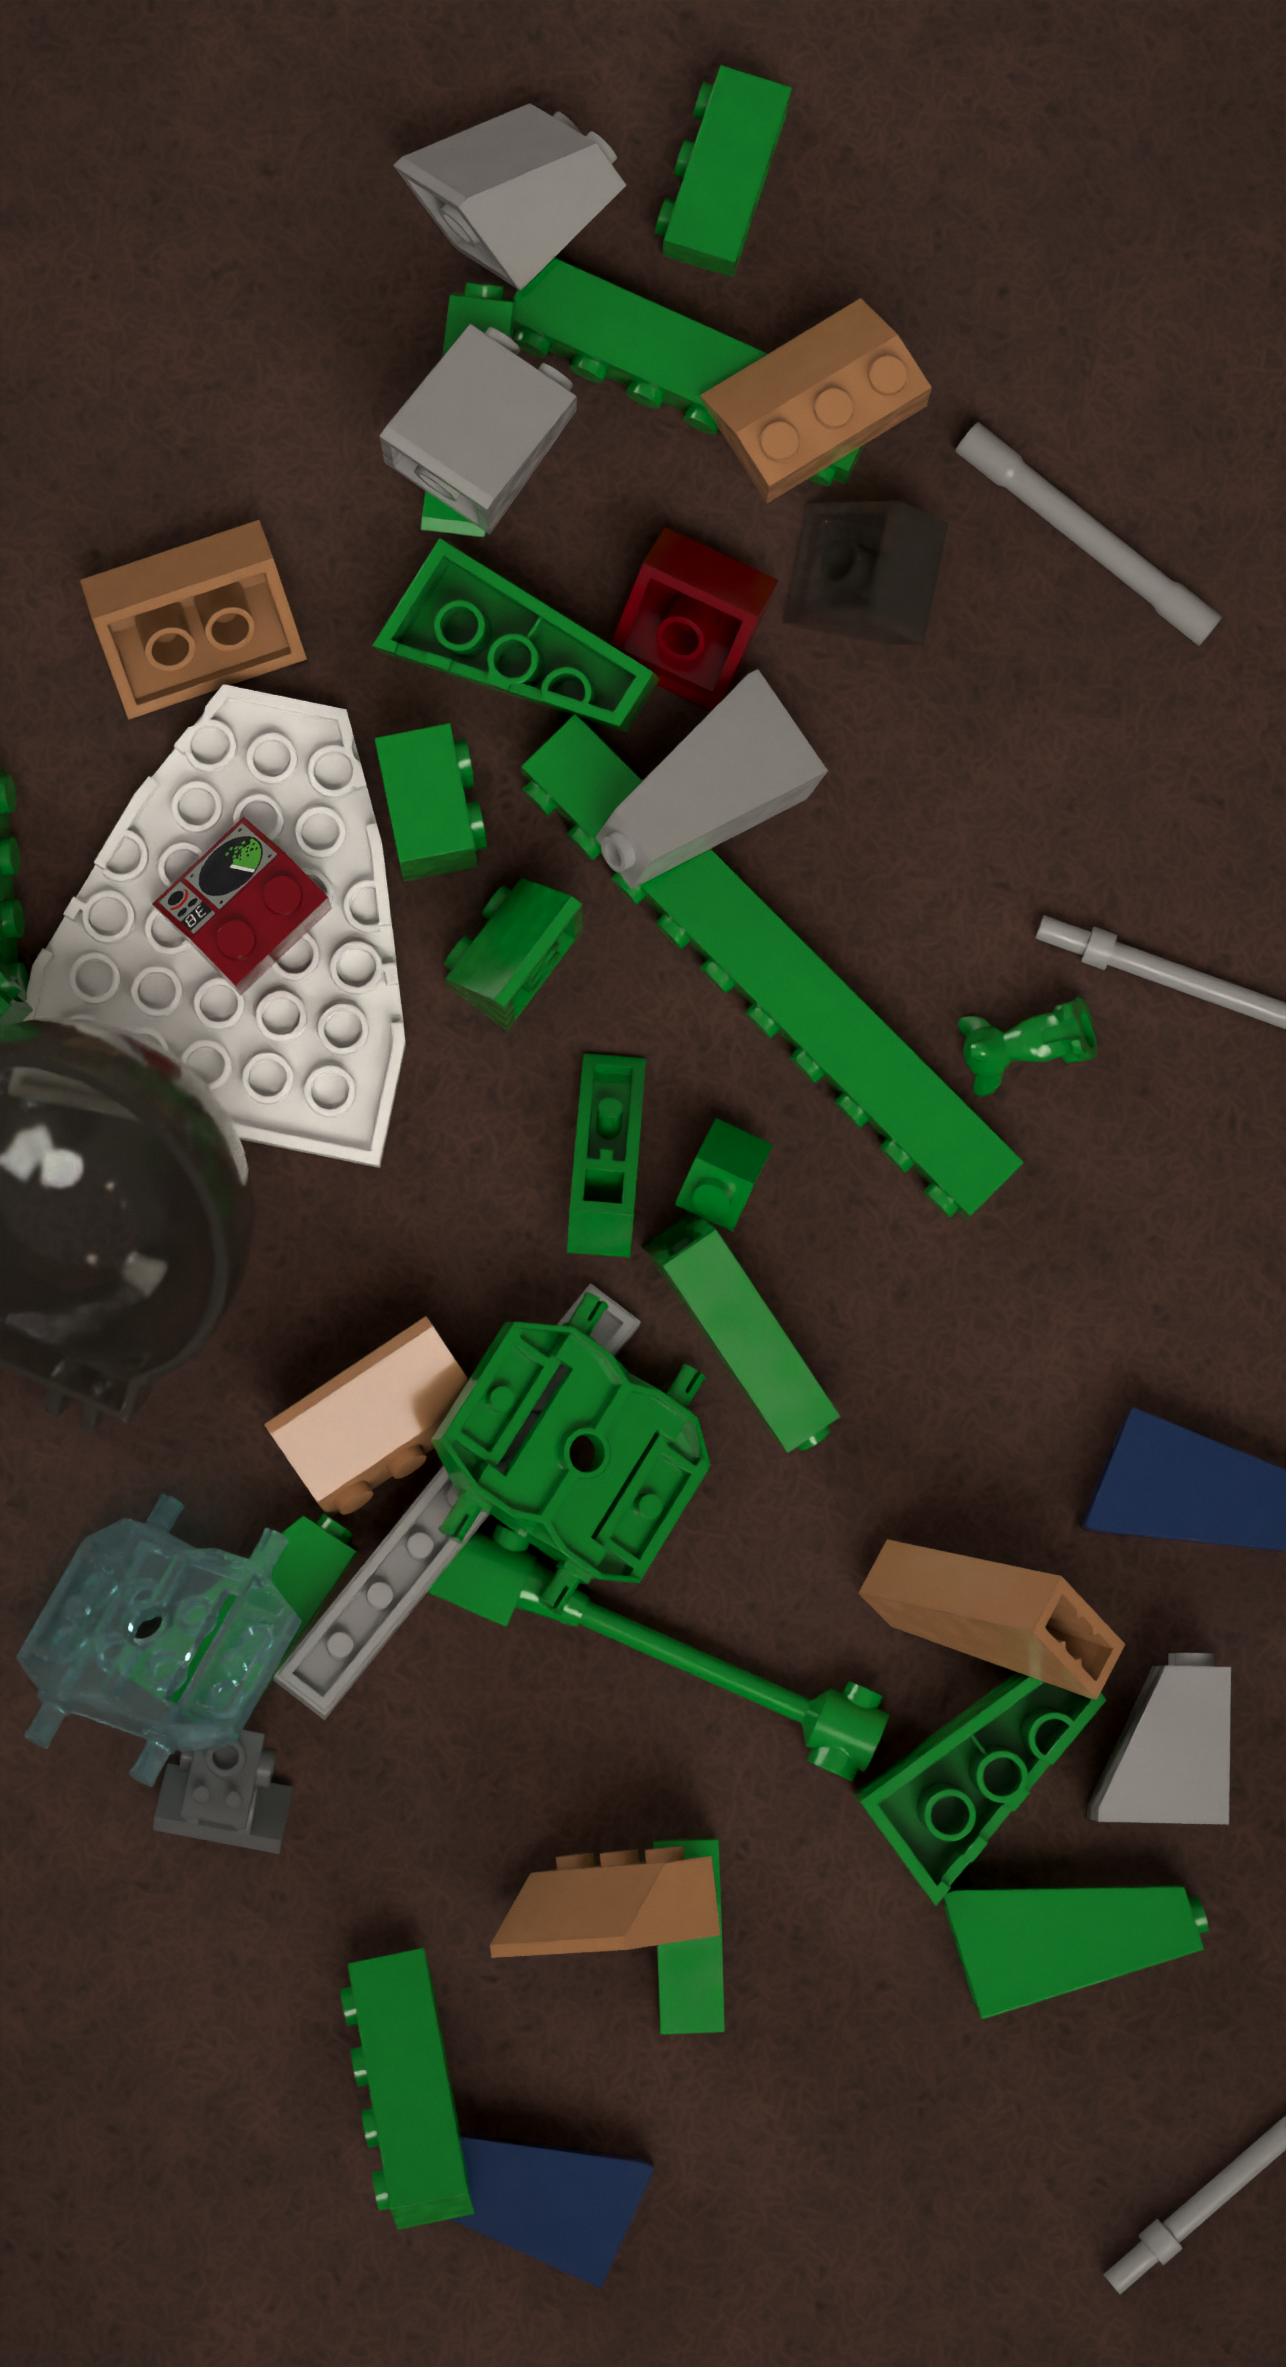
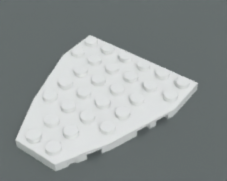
(321, 1035)

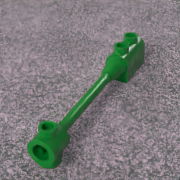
(498, 1575)

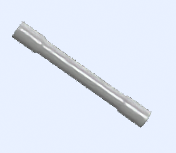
(1009, 470)

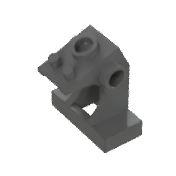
(226, 1796)

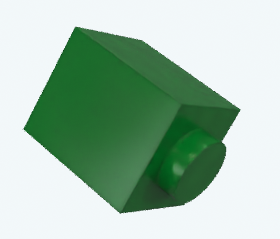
(723, 1174)

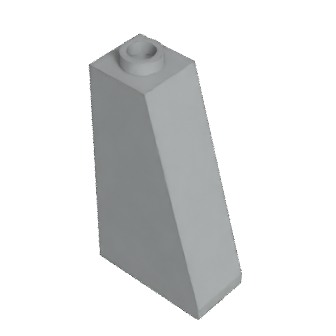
(718, 782)

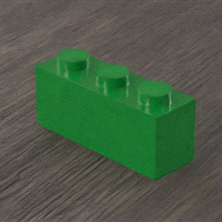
(723, 170)

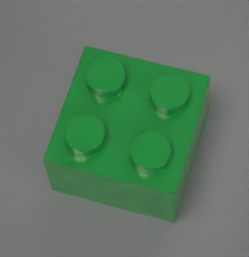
(427, 803)

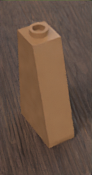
(995, 1614)

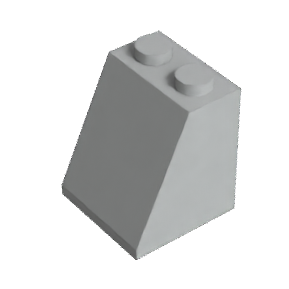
(514, 188)
(479, 426)
(1172, 1749)

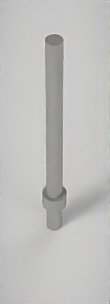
(1101, 949)
(1162, 2240)

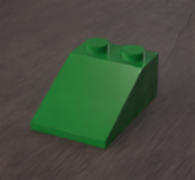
(515, 950)

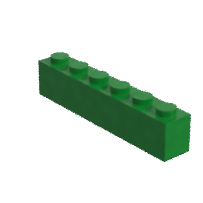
(635, 344)

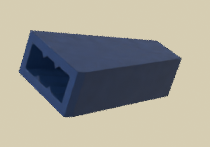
(1186, 1489)
(554, 2200)

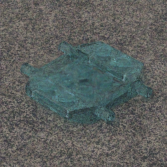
(94, 1666)

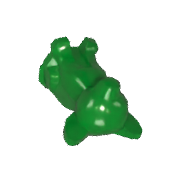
(1061, 1034)

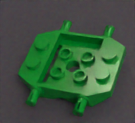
(589, 1521)

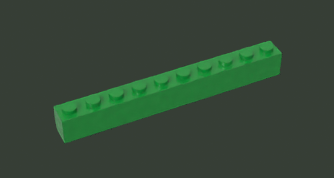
(785, 987)

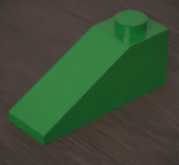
(606, 1155)
(692, 1969)

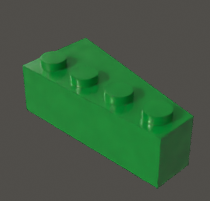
(506, 640)
(970, 1775)

